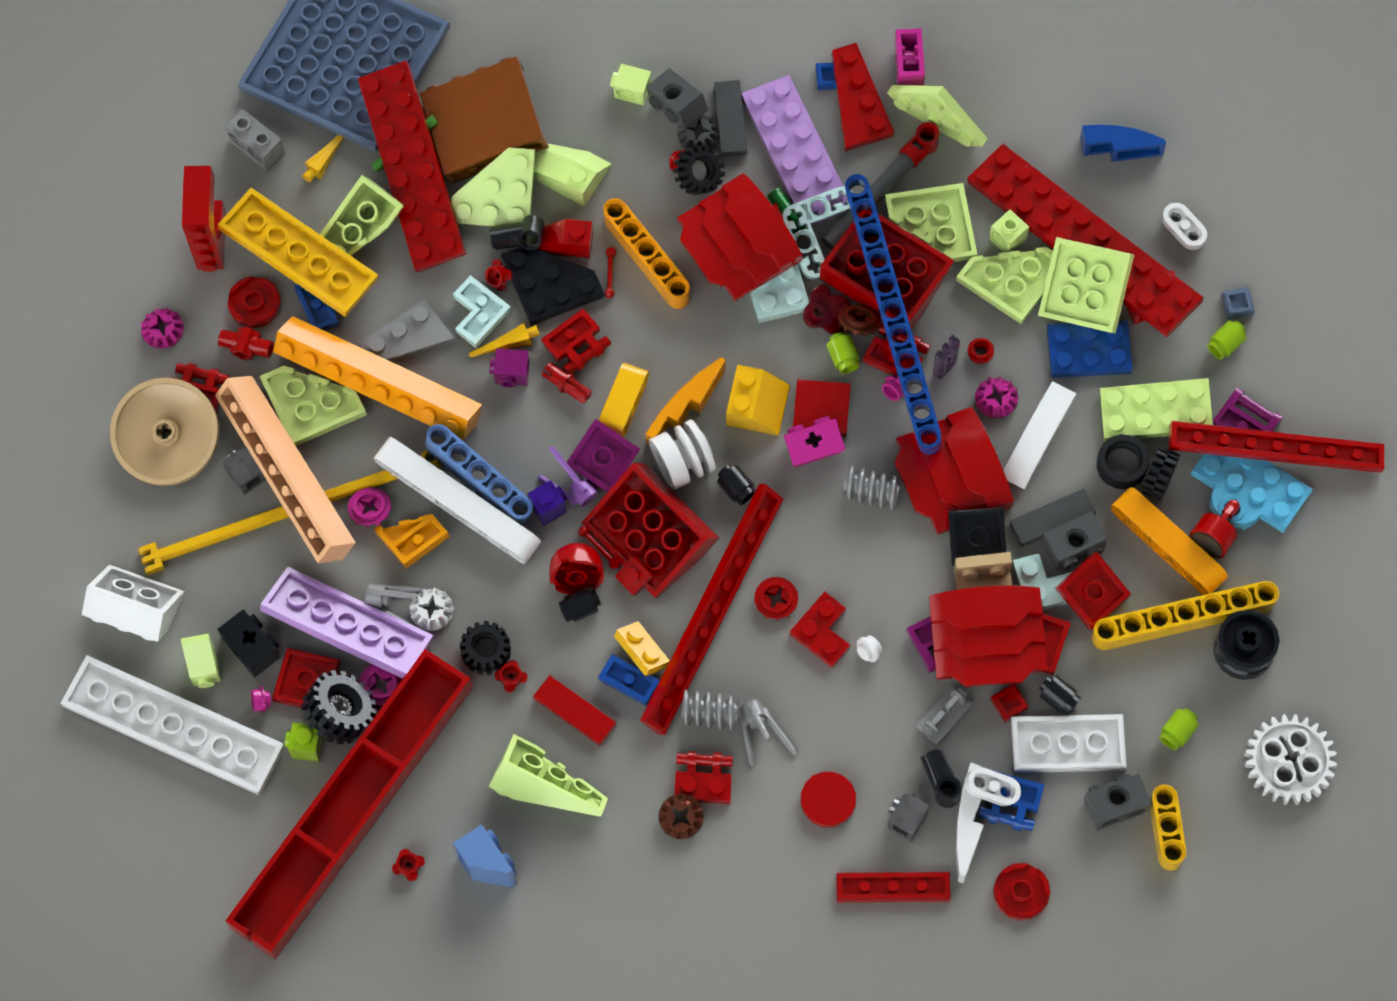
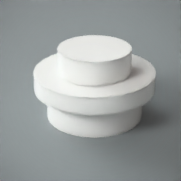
(869, 648)

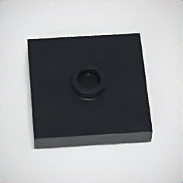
(976, 532)

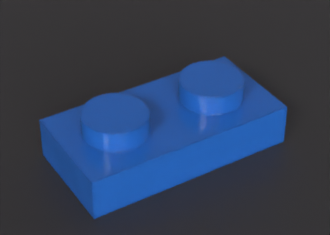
(316, 311)
(628, 680)

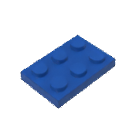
(1088, 351)

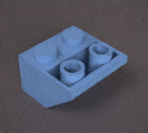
(482, 858)

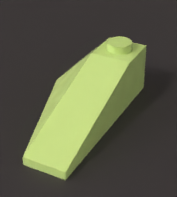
(570, 172)
(361, 216)
(532, 778)

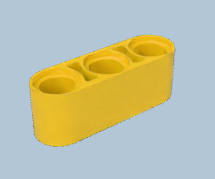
(624, 398)
(1172, 815)

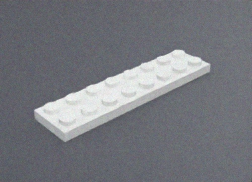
(173, 725)

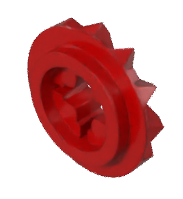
(771, 587)

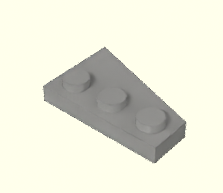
(409, 333)

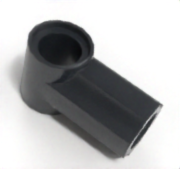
(518, 234)
(941, 776)

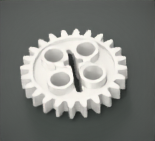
(1314, 751)

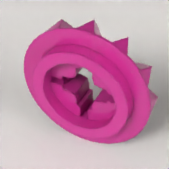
(172, 332)
(991, 407)
(369, 497)
(369, 678)

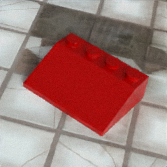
(915, 263)
(651, 523)

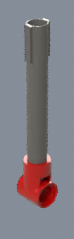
(909, 156)

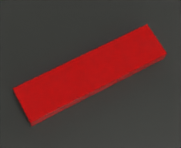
(893, 887)

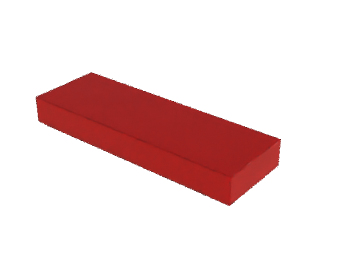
(574, 710)

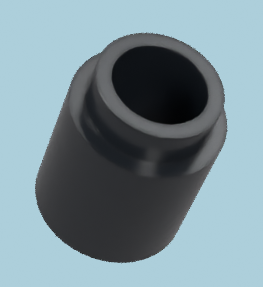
(736, 484)
(579, 604)
(1059, 694)

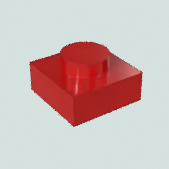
(634, 576)

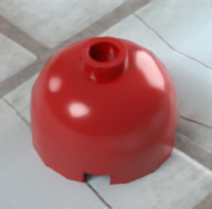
(575, 568)

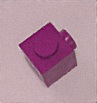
(510, 367)

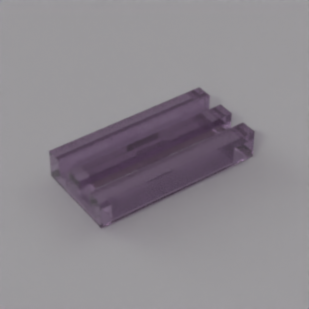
(948, 355)

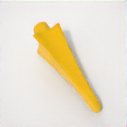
(319, 162)
(515, 338)

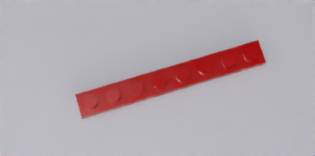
(1276, 446)

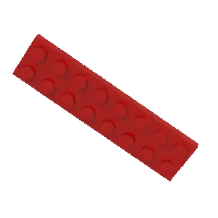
(412, 166)

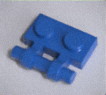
(1029, 801)

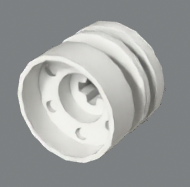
(685, 453)

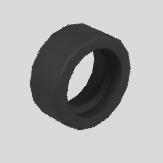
(1126, 442)

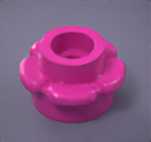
(892, 388)
(260, 699)

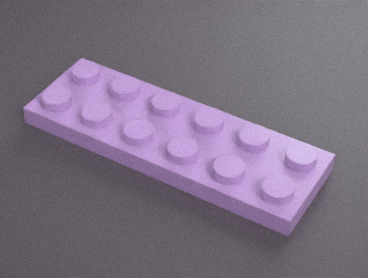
(792, 143)
(345, 622)

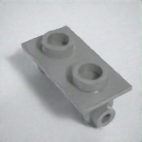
(944, 714)

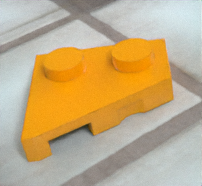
(413, 538)

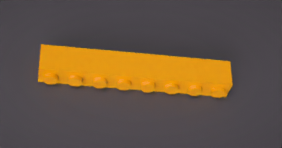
(376, 377)

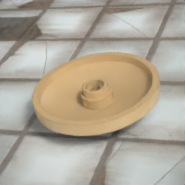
(147, 414)

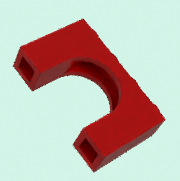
(202, 217)

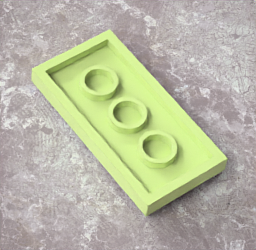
(1150, 408)

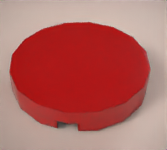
(254, 302)
(828, 799)
(1021, 891)

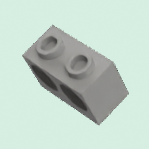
(254, 140)

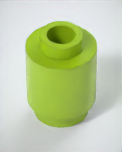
(1227, 339)
(843, 353)
(1179, 728)

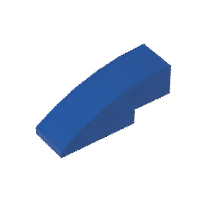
(1121, 142)

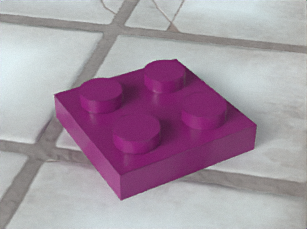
(602, 456)

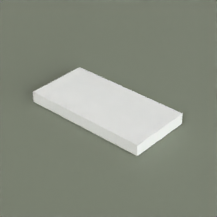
(1068, 743)

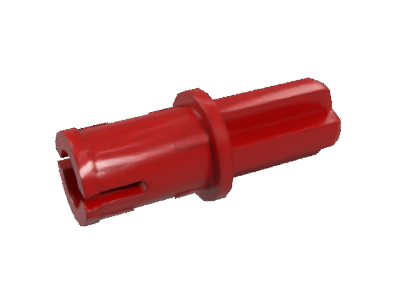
(566, 383)

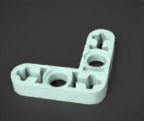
(807, 218)

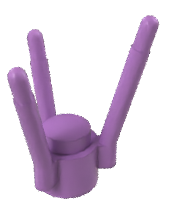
(582, 489)

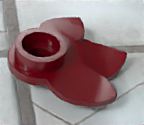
(826, 307)

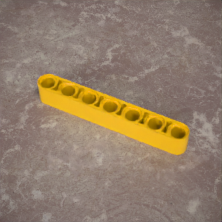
(1174, 623)

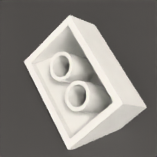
(132, 603)

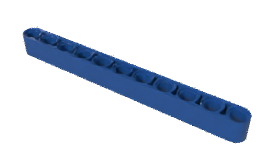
(895, 325)

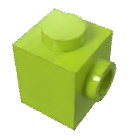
(303, 742)

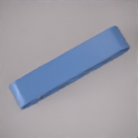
(474, 462)

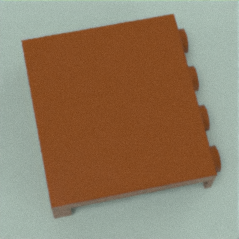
(482, 118)

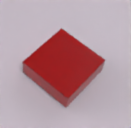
(1009, 703)

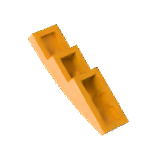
(691, 396)

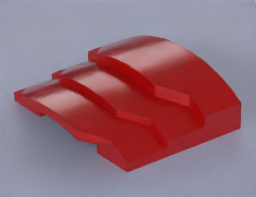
(738, 238)
(958, 476)
(988, 634)

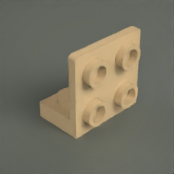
(983, 570)

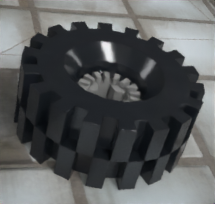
(352, 703)

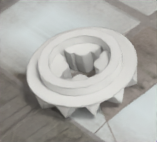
(440, 617)

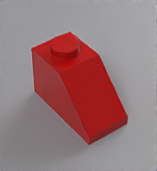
(568, 238)

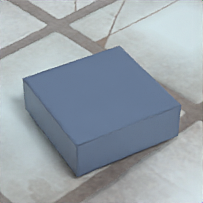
(1237, 303)

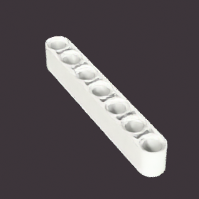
(457, 500)

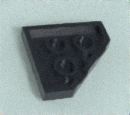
(550, 284)

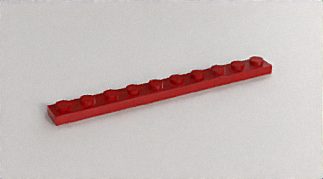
(711, 609)

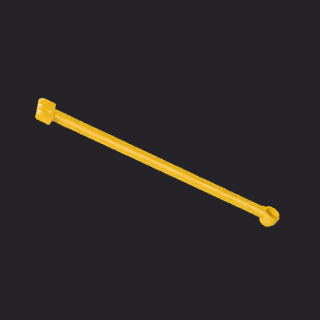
(254, 522)

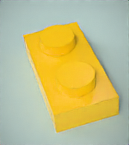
(641, 648)

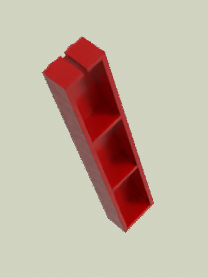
(349, 804)

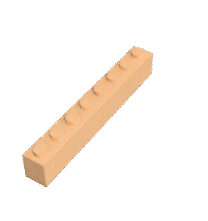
(285, 469)

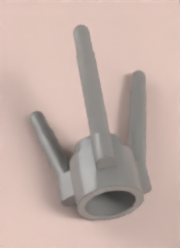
(381, 596)
(756, 716)

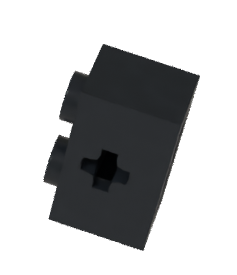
(256, 656)

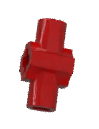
(245, 343)

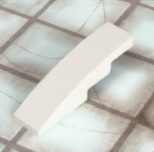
(1038, 434)
(967, 830)

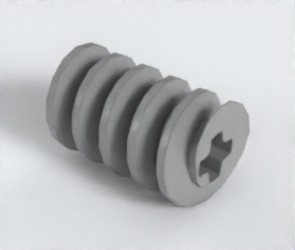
(872, 487)
(710, 710)

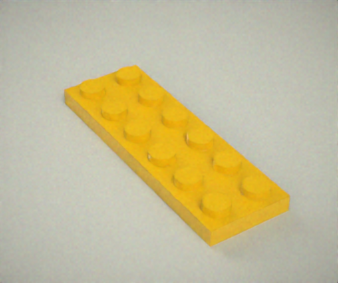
(298, 252)

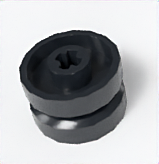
(1251, 659)

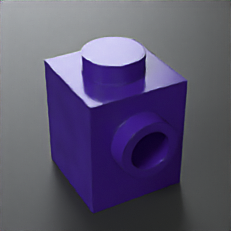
(548, 502)

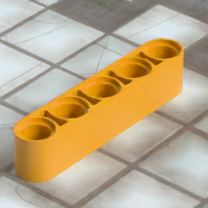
(648, 264)
(1169, 541)

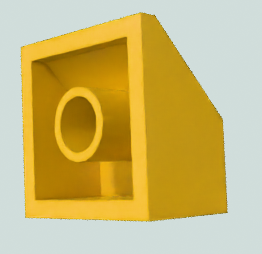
(757, 401)

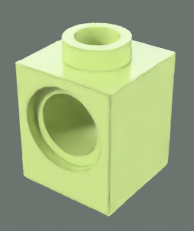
(630, 84)
(1009, 232)

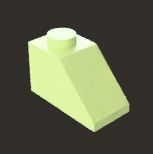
(201, 660)

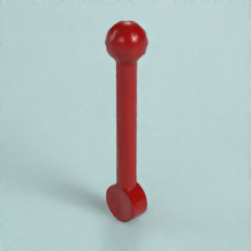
(610, 254)
(614, 563)

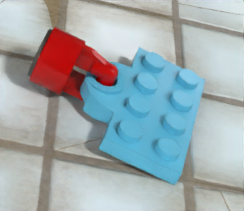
(1241, 496)

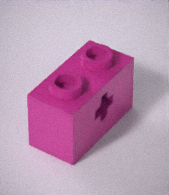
(909, 57)
(829, 445)

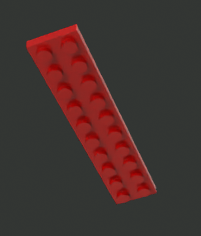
(1053, 213)

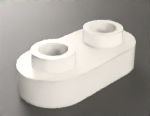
(1186, 227)
(991, 785)

